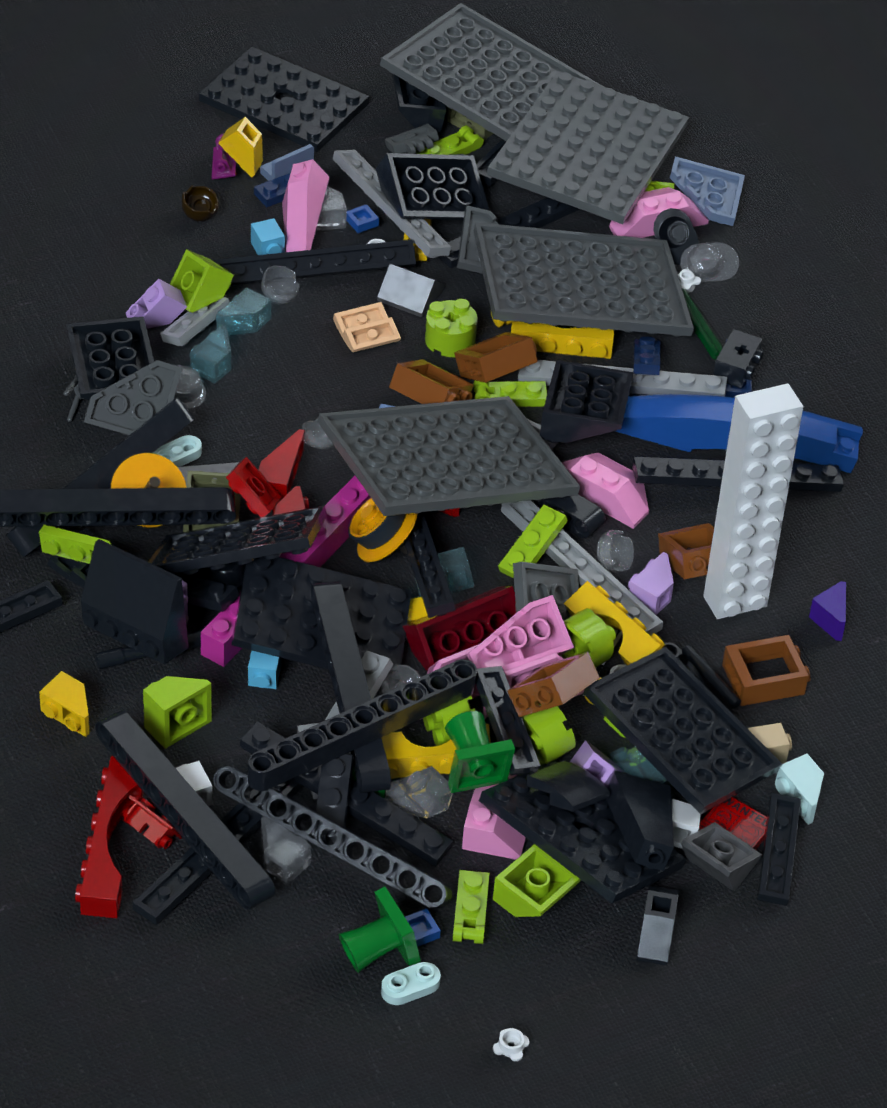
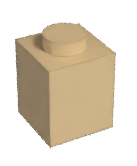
(774, 739)

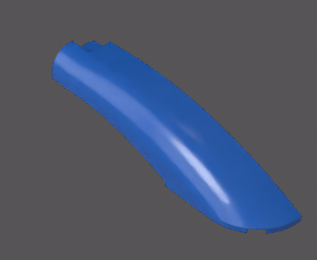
(705, 423)

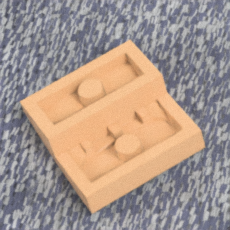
(366, 327)

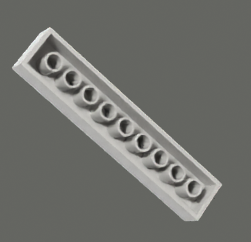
(752, 500)

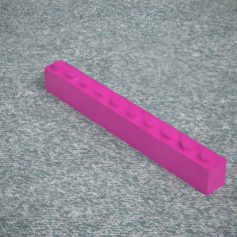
(218, 634)

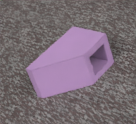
(158, 305)
(654, 584)
(595, 762)

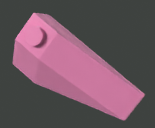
(303, 204)
(488, 832)

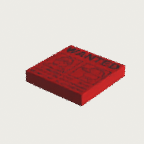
(739, 820)

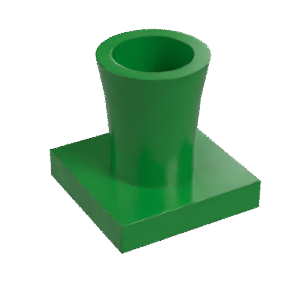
(476, 760)
(381, 936)

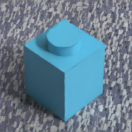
(267, 237)
(264, 670)

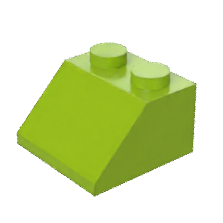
(200, 280)
(176, 708)
(532, 884)

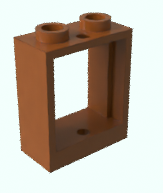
(496, 357)
(429, 383)
(694, 560)
(553, 684)
(767, 688)

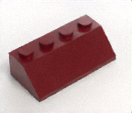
(460, 629)

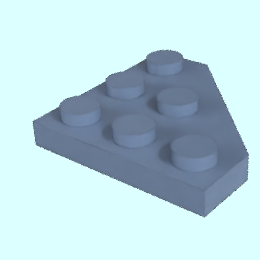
(710, 188)

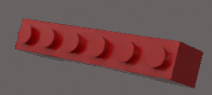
(102, 882)

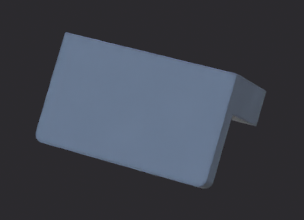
(284, 164)

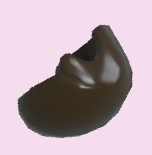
(199, 203)

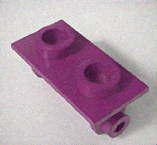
(223, 164)

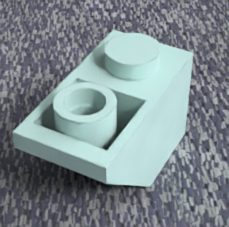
(801, 780)

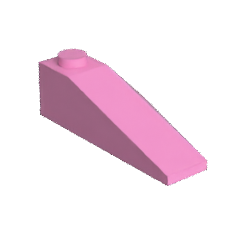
(525, 637)

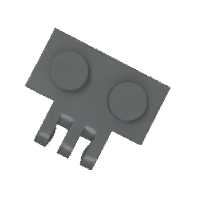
(413, 139)

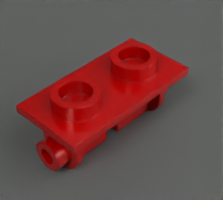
(143, 814)

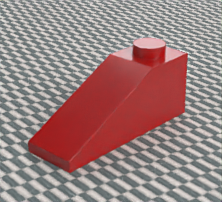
(282, 464)

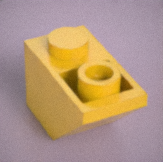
(244, 145)
(66, 702)

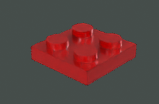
(253, 487)

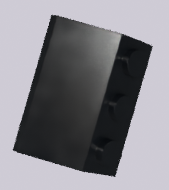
(418, 106)

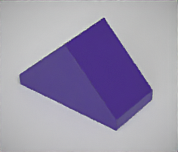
(829, 610)

